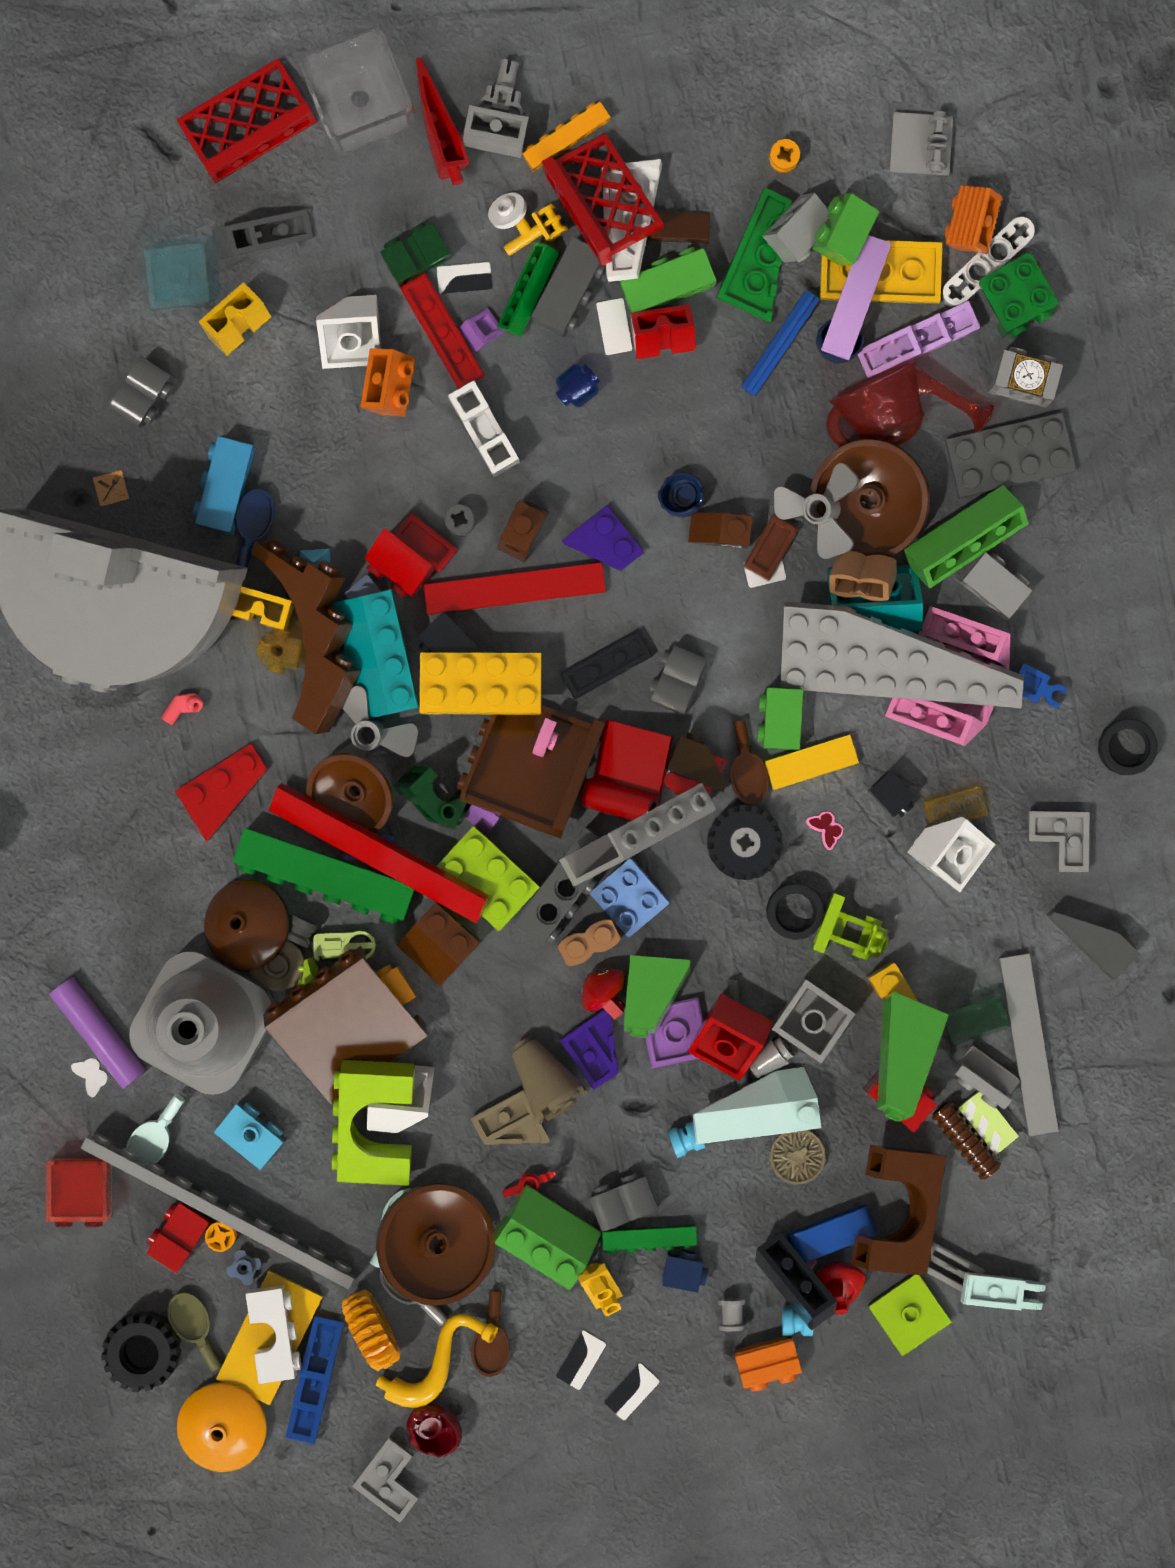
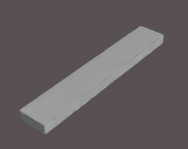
(1028, 1044)

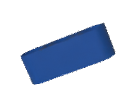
(832, 1233)

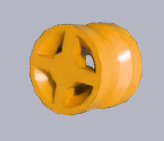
(780, 160)
(217, 1239)

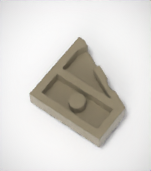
(509, 1123)

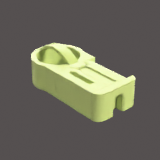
(335, 944)

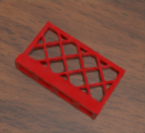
(256, 143)
(583, 215)

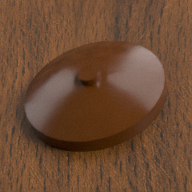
(887, 504)
(435, 1244)

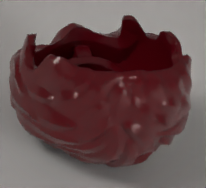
(434, 1430)

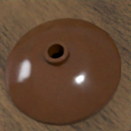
(333, 783)
(262, 926)

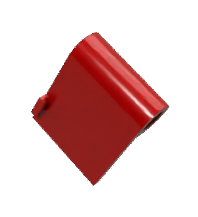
(628, 771)

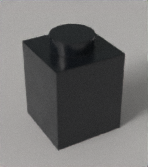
(892, 795)

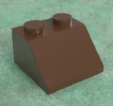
(438, 943)

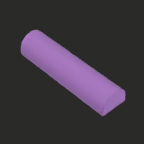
(97, 1032)

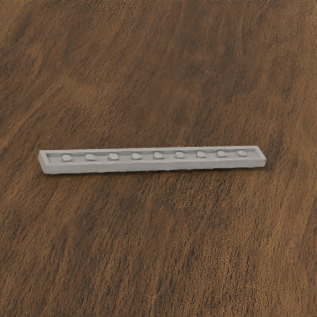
(207, 1203)

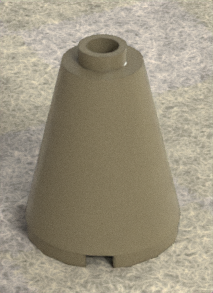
(545, 1080)

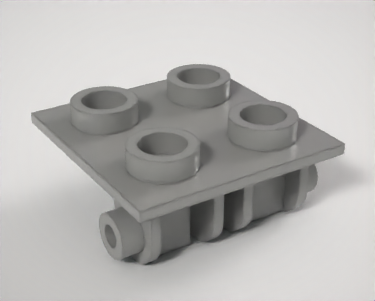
(921, 143)

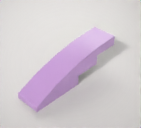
(856, 298)
(919, 339)

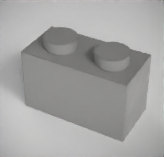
(796, 228)
(996, 585)

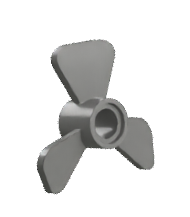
(831, 537)
(399, 739)

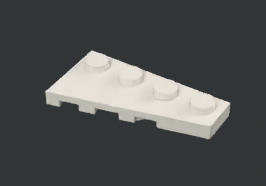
(628, 262)

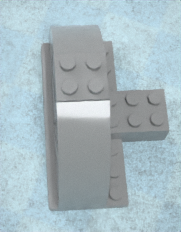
(108, 602)

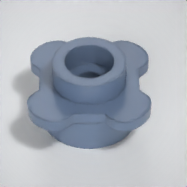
(252, 1264)

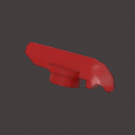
(530, 1179)

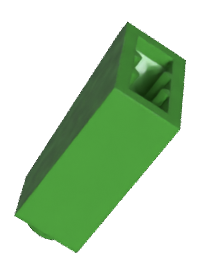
(651, 991)

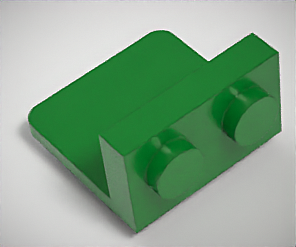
(1018, 295)

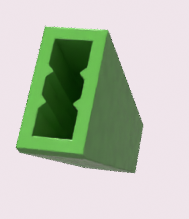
(906, 1053)

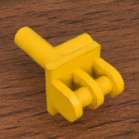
(542, 228)

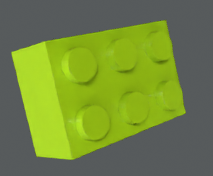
(490, 870)

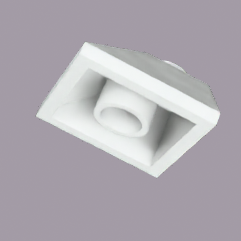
(349, 332)
(952, 851)
(397, 1117)

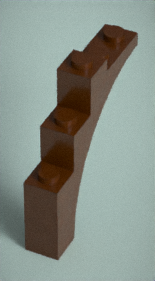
(324, 630)

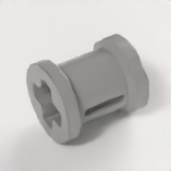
(732, 1314)

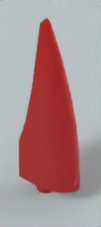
(443, 137)

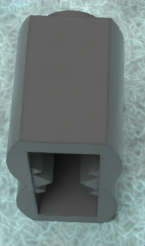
(142, 392)
(677, 680)
(622, 1202)

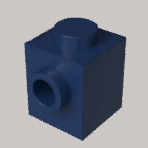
(684, 1271)

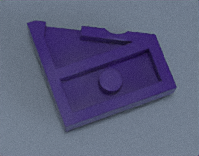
(605, 540)
(593, 1049)

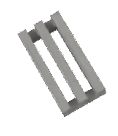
(949, 1267)

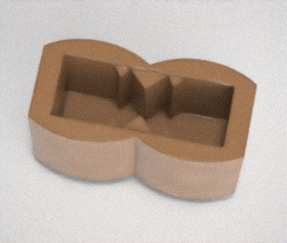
(863, 576)
(581, 945)

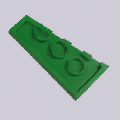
(754, 269)

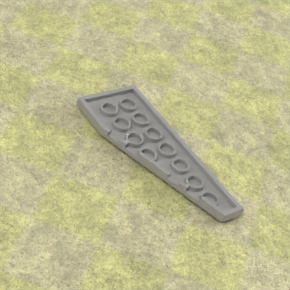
(859, 655)

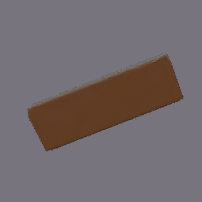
(683, 227)

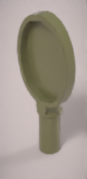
(192, 1324)

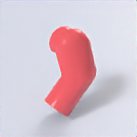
(182, 704)

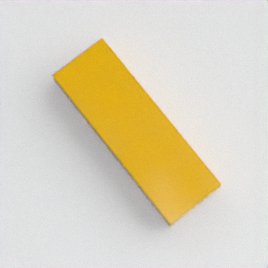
(811, 762)

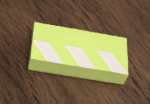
(988, 1123)

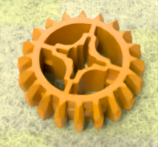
(370, 1330)

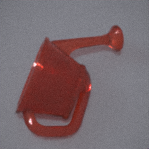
(893, 406)

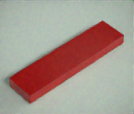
(442, 331)

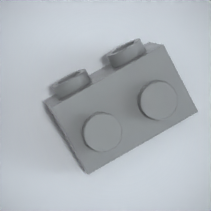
(987, 1077)

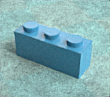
(223, 484)

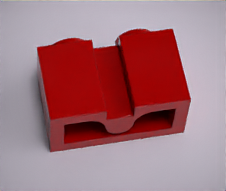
(662, 330)
(179, 1235)

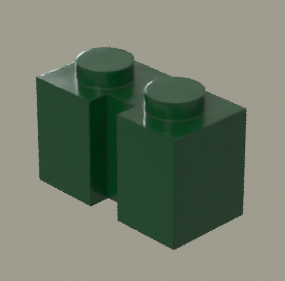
(415, 254)

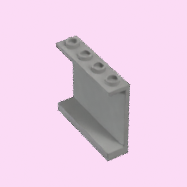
(637, 835)

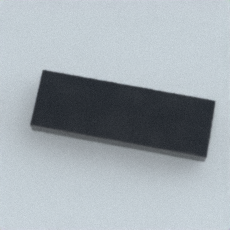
(606, 665)

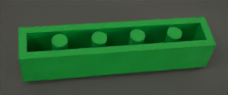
(528, 289)
(649, 1238)

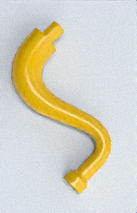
(422, 1393)

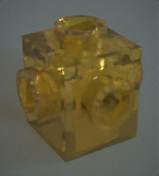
(291, 651)

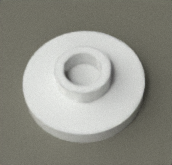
(507, 210)

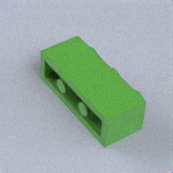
(669, 281)

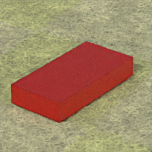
(425, 542)

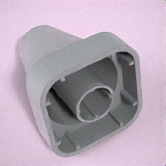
(227, 1019)

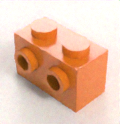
(387, 382)

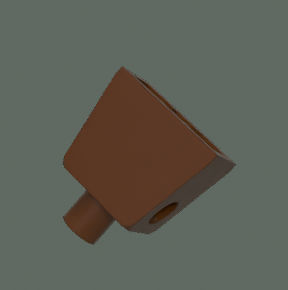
(522, 529)

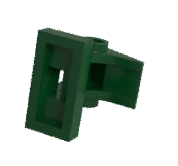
(418, 789)

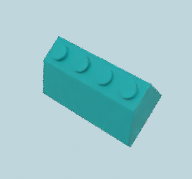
(379, 652)

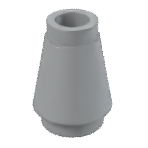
(772, 1057)

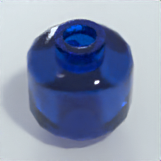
(577, 385)

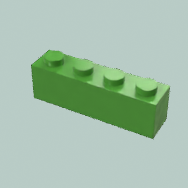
(966, 536)

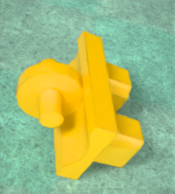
(601, 1288)

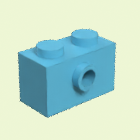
(250, 1134)

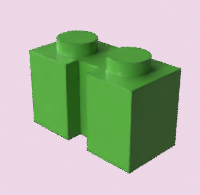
(846, 229)
(781, 719)

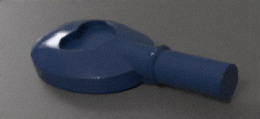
(253, 521)

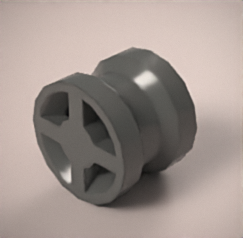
(462, 526)
(300, 930)

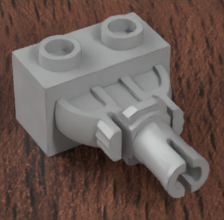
(497, 122)

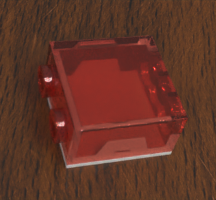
(78, 1191)

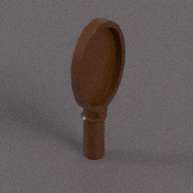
(748, 771)
(491, 1357)

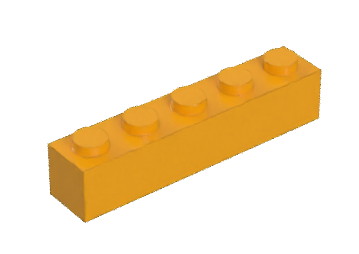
(566, 135)

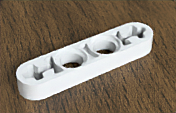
(987, 261)

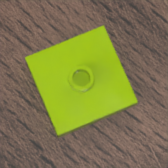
(909, 1314)

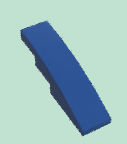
(314, 1380)

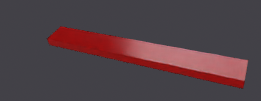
(379, 853)

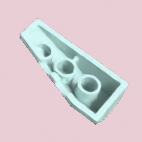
(770, 1106)

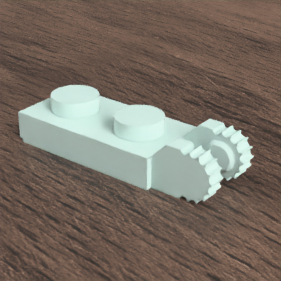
(999, 1291)

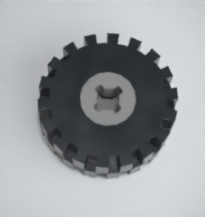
(741, 830)

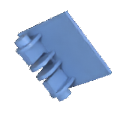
(629, 897)

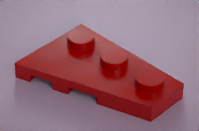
(220, 789)

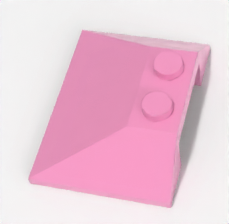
(945, 719)

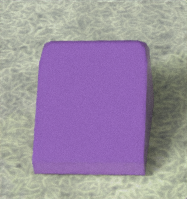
(480, 330)
(482, 818)

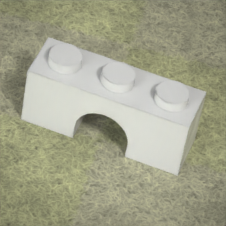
(483, 429)
(271, 1307)

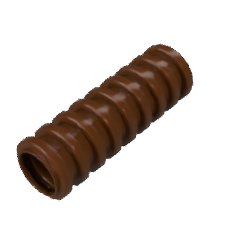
(966, 1140)

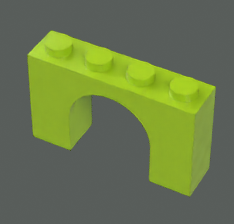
(357, 1157)

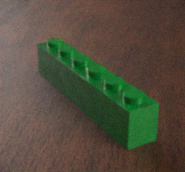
(324, 874)

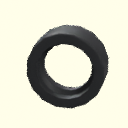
(1150, 746)
(814, 923)

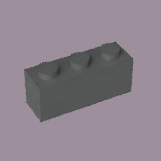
(568, 289)

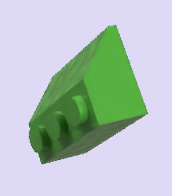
(547, 1237)

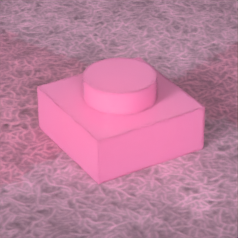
(546, 738)

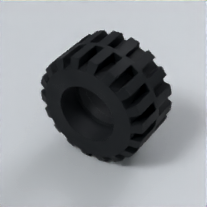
(118, 1362)

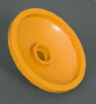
(223, 1409)

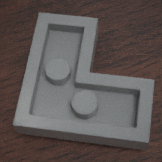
(1070, 832)
(380, 1483)

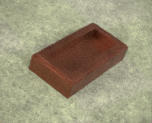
(770, 547)

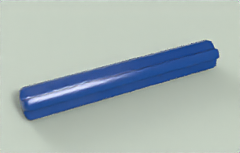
(780, 343)

